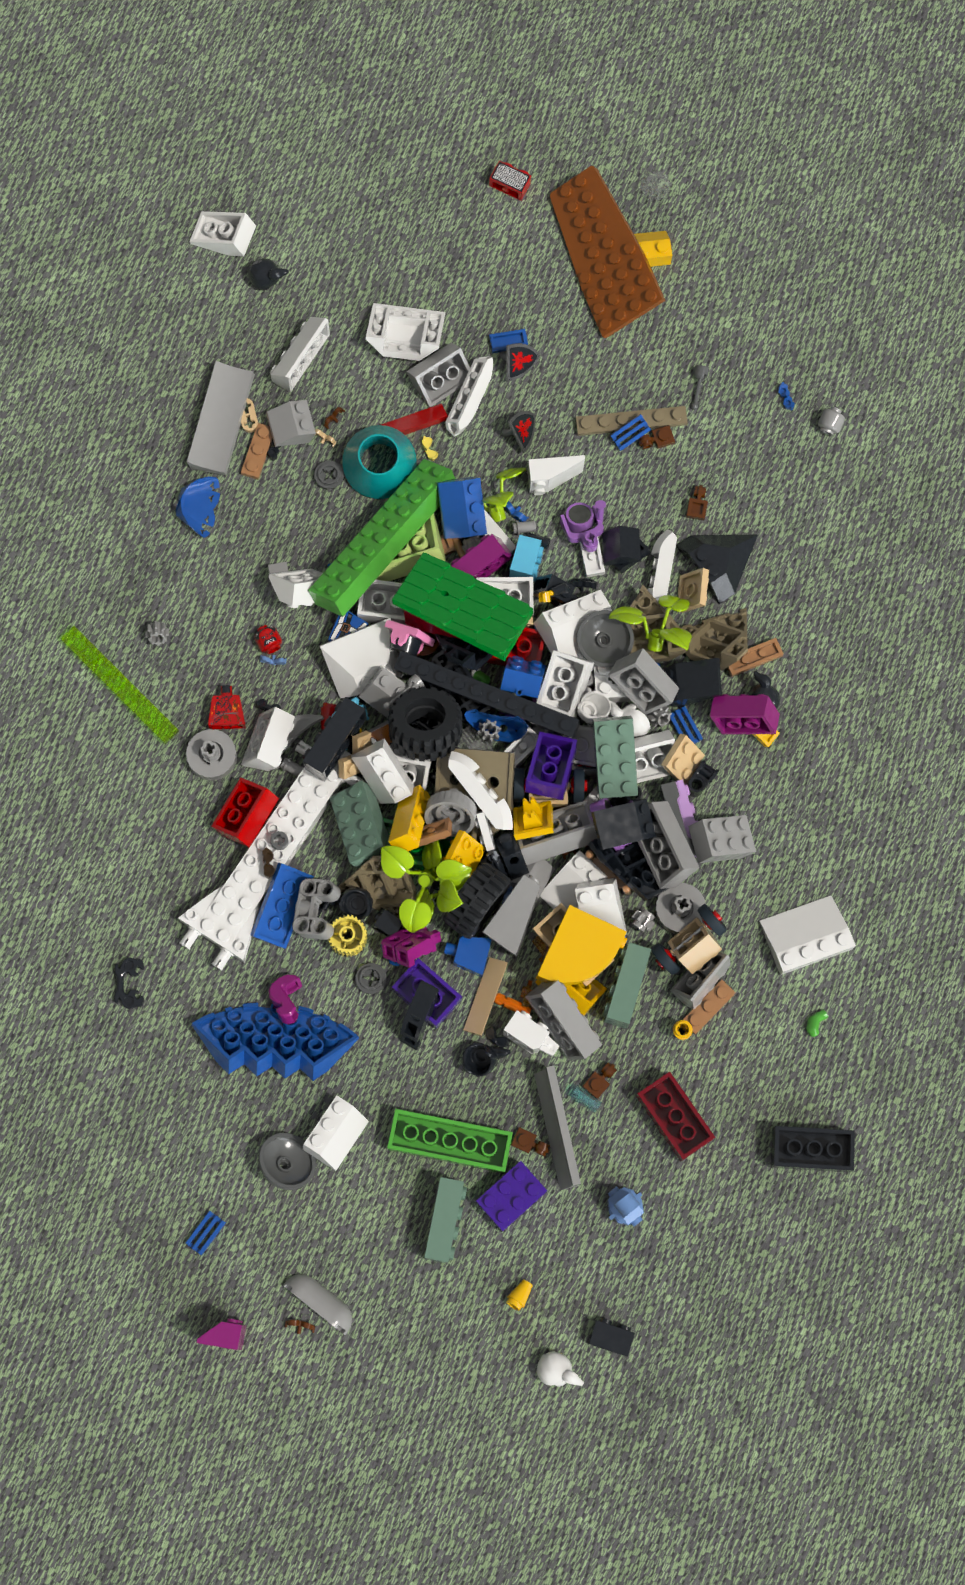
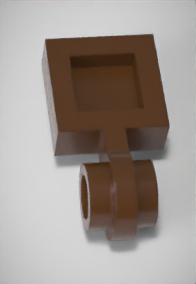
(661, 437)
(697, 507)
(597, 1084)
(525, 1140)

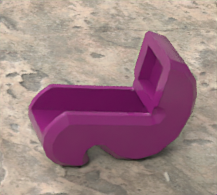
(279, 997)

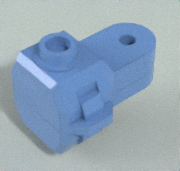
(625, 1206)

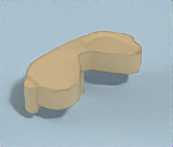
(325, 437)

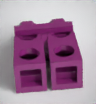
(407, 946)

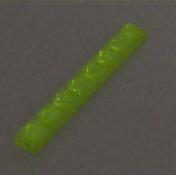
(119, 685)

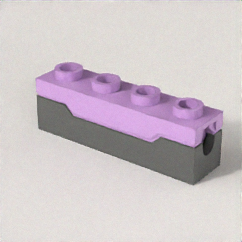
(677, 796)

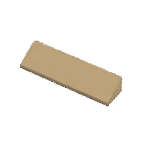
(485, 996)

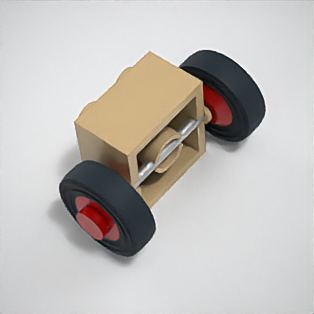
(577, 786)
(693, 944)

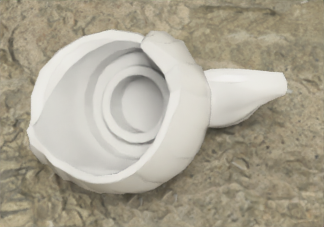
(593, 706)
(640, 721)
(556, 1370)

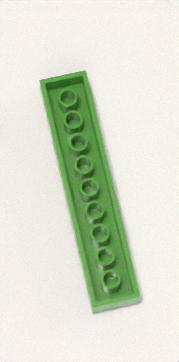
(380, 539)

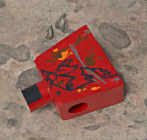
(226, 711)

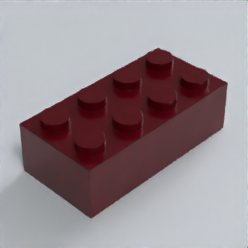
(675, 1116)

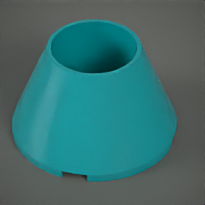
(378, 484)

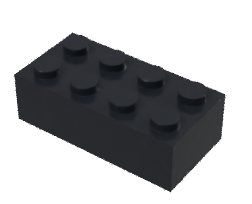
(334, 739)
(813, 1149)

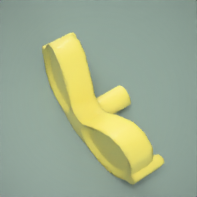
(426, 443)

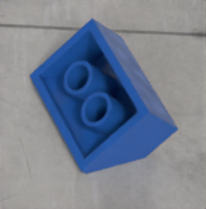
(462, 508)

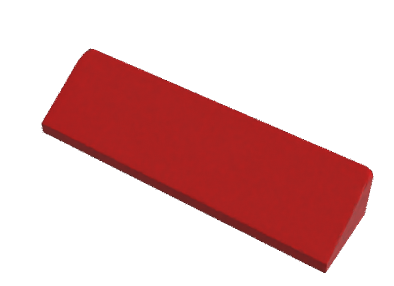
(419, 420)

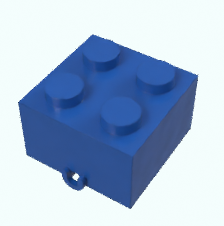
(523, 676)

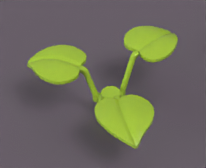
(500, 500)
(656, 637)
(397, 861)
(447, 895)

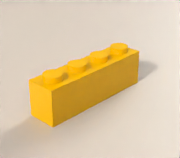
(409, 820)

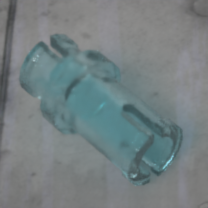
(586, 1099)

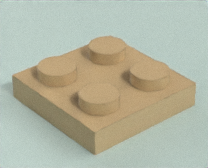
(694, 588)
(682, 759)

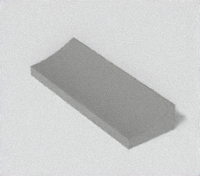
(220, 419)
(557, 1128)

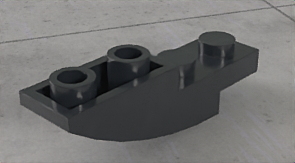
(418, 1015)

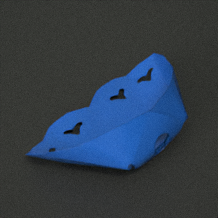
(195, 505)
(512, 724)

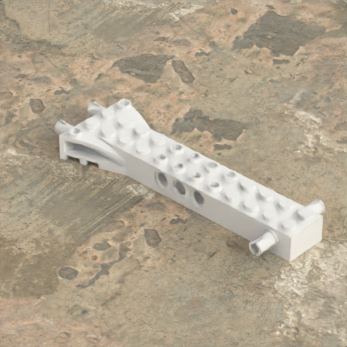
(232, 909)

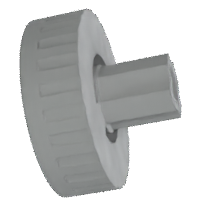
(215, 741)
(452, 804)
(682, 894)

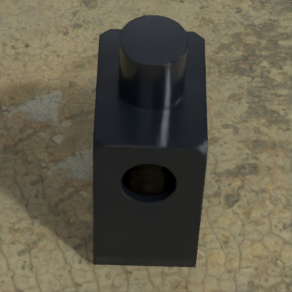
(507, 849)

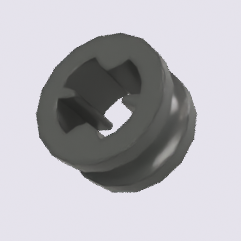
(275, 845)

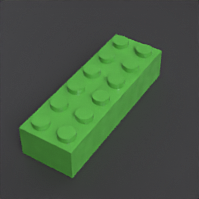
(449, 1141)

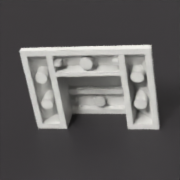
(404, 331)
(358, 657)

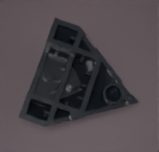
(723, 557)
(462, 652)

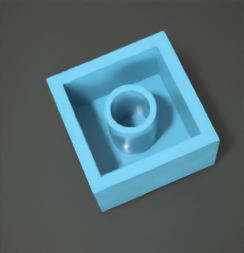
(526, 557)

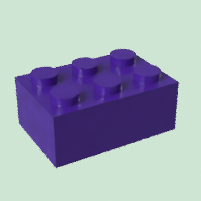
(551, 765)
(447, 996)
(511, 1196)

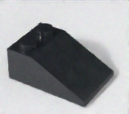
(696, 681)
(623, 824)

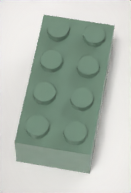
(615, 757)
(360, 823)
(627, 986)
(444, 1219)

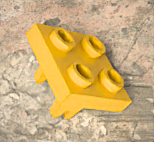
(533, 819)
(465, 850)

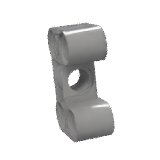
(308, 907)

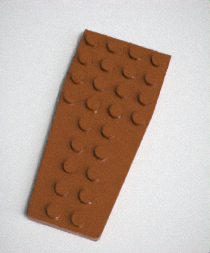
(604, 253)

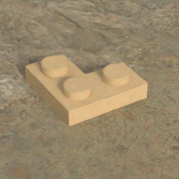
(346, 765)

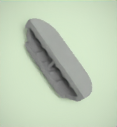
(320, 1301)

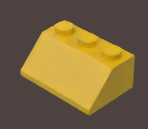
(656, 247)
(584, 996)

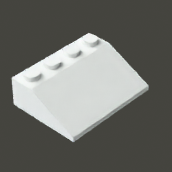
(560, 625)
(807, 935)

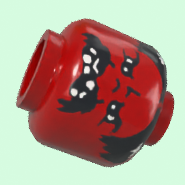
(268, 639)

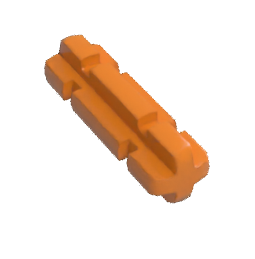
(511, 1004)

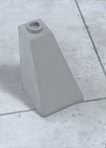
(513, 917)

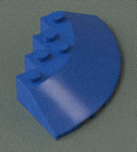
(261, 1041)

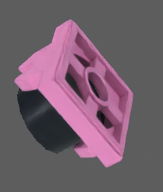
(407, 638)

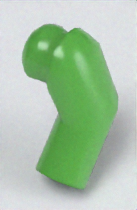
(813, 1022)

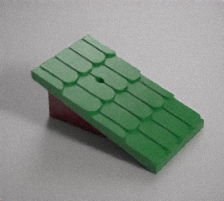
(459, 606)

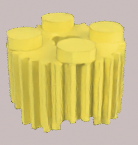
(352, 945)

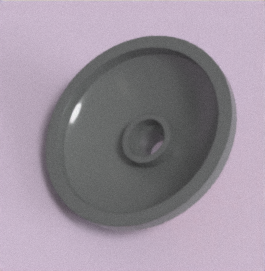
(618, 638)
(287, 1151)

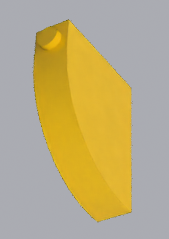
(580, 948)

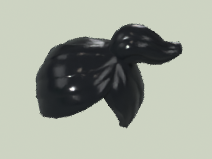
(265, 273)
(764, 687)
(355, 902)
(475, 1056)

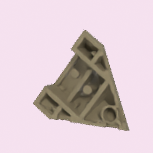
(654, 615)
(719, 638)
(384, 890)

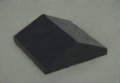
(621, 545)

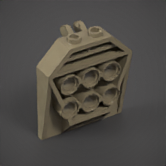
(491, 764)

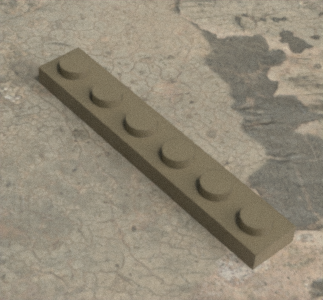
(613, 421)

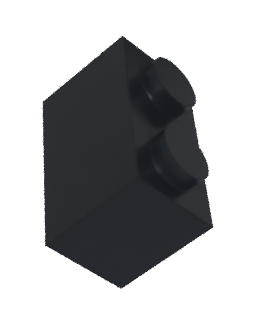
(611, 1338)

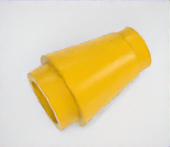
(686, 1026)
(519, 1296)

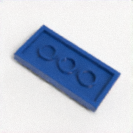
(277, 911)

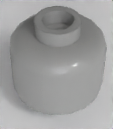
(831, 421)

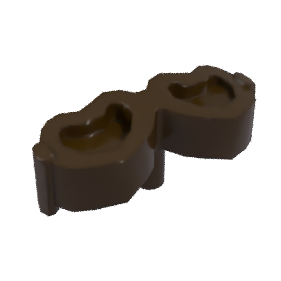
(267, 859)

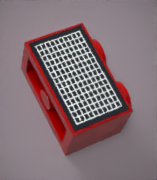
(510, 180)

